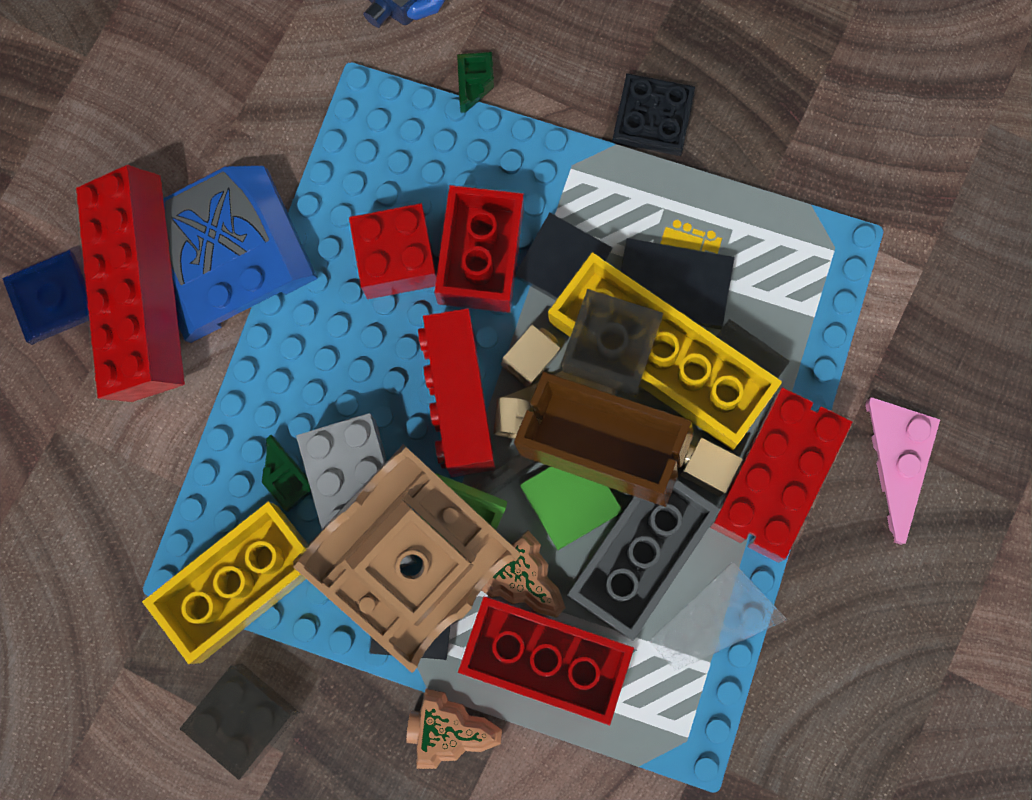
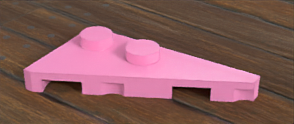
(903, 451)

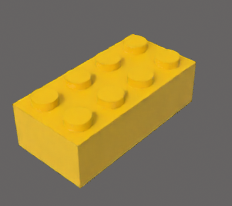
(229, 584)

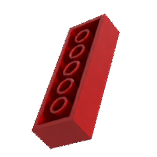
(129, 285)

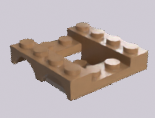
(362, 548)

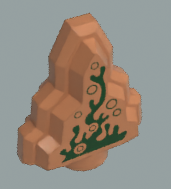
(527, 580)
(447, 730)

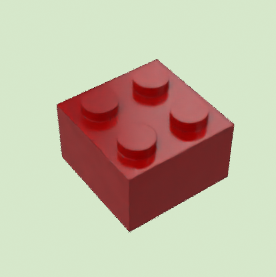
(393, 251)

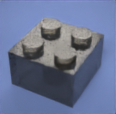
(612, 342)
(239, 720)

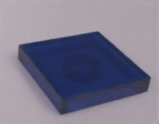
(48, 297)

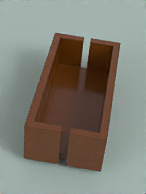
(604, 438)

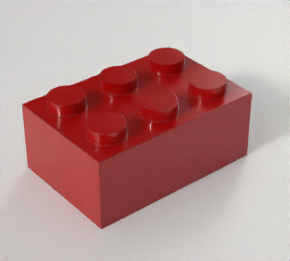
(479, 248)

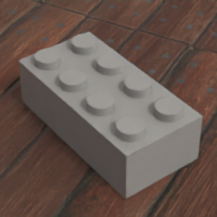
(340, 462)

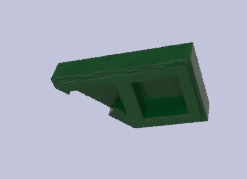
(474, 78)
(283, 476)

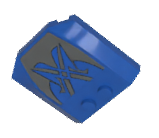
(230, 247)

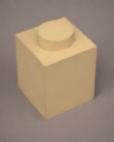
(531, 355)
(710, 466)

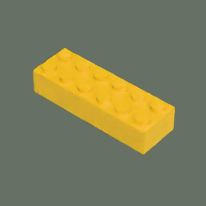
(687, 365)

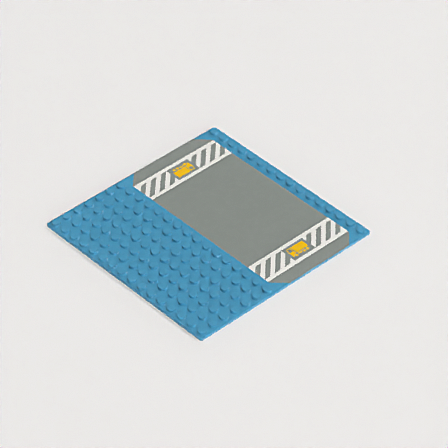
(340, 356)

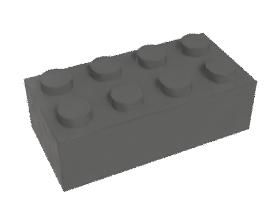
(642, 558)

